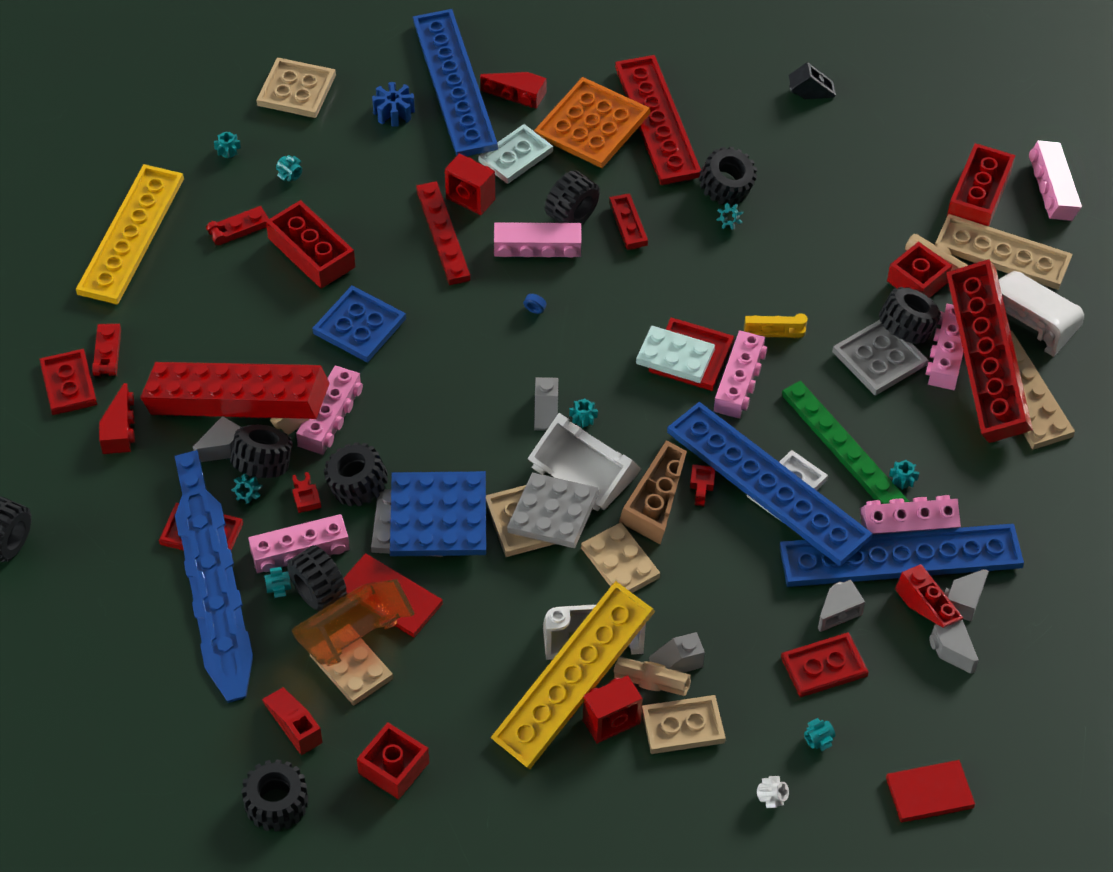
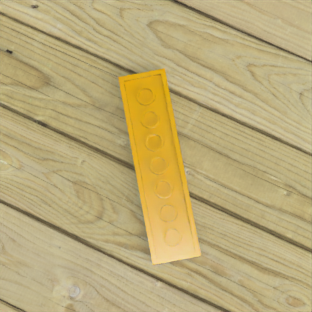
(130, 234)
(572, 674)

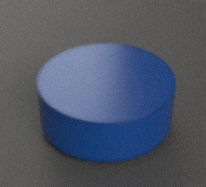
(534, 303)

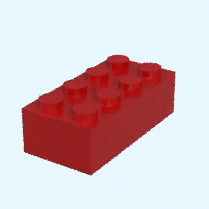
(981, 184)
(310, 244)

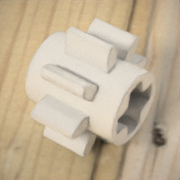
(772, 791)

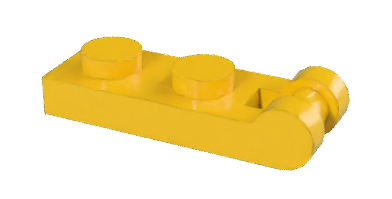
(776, 325)

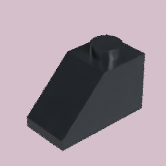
(811, 83)

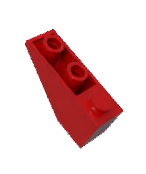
(517, 87)
(114, 426)
(926, 597)
(294, 720)

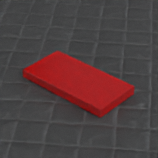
(421, 600)

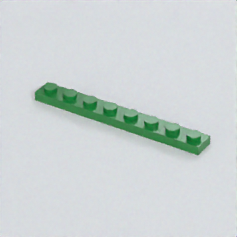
(841, 444)

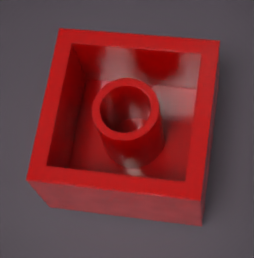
(470, 184)
(919, 270)
(612, 708)
(393, 760)

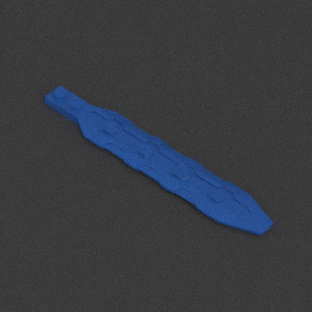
(215, 595)

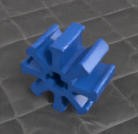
(393, 104)

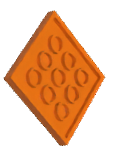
(592, 122)

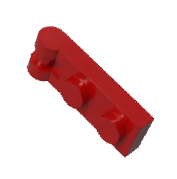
(237, 225)
(106, 349)

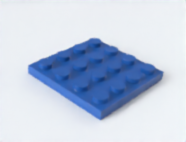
(438, 513)

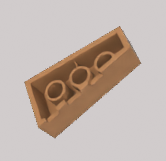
(653, 497)

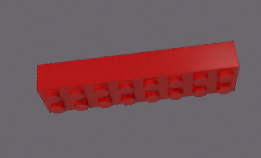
(989, 351)
(235, 390)

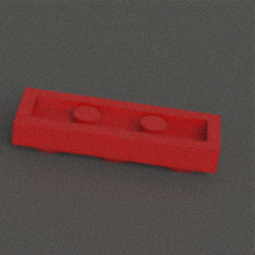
(628, 221)

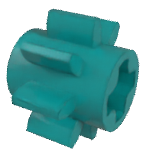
(227, 144)
(289, 168)
(723, 217)
(583, 413)
(904, 474)
(244, 493)
(277, 582)
(819, 734)

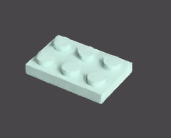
(516, 153)
(675, 354)

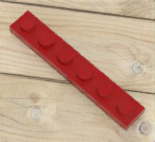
(443, 233)

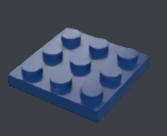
(359, 323)

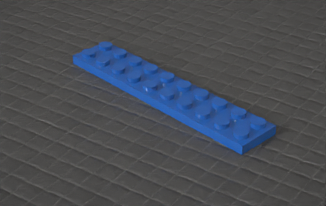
(455, 83)
(770, 484)
(892, 553)

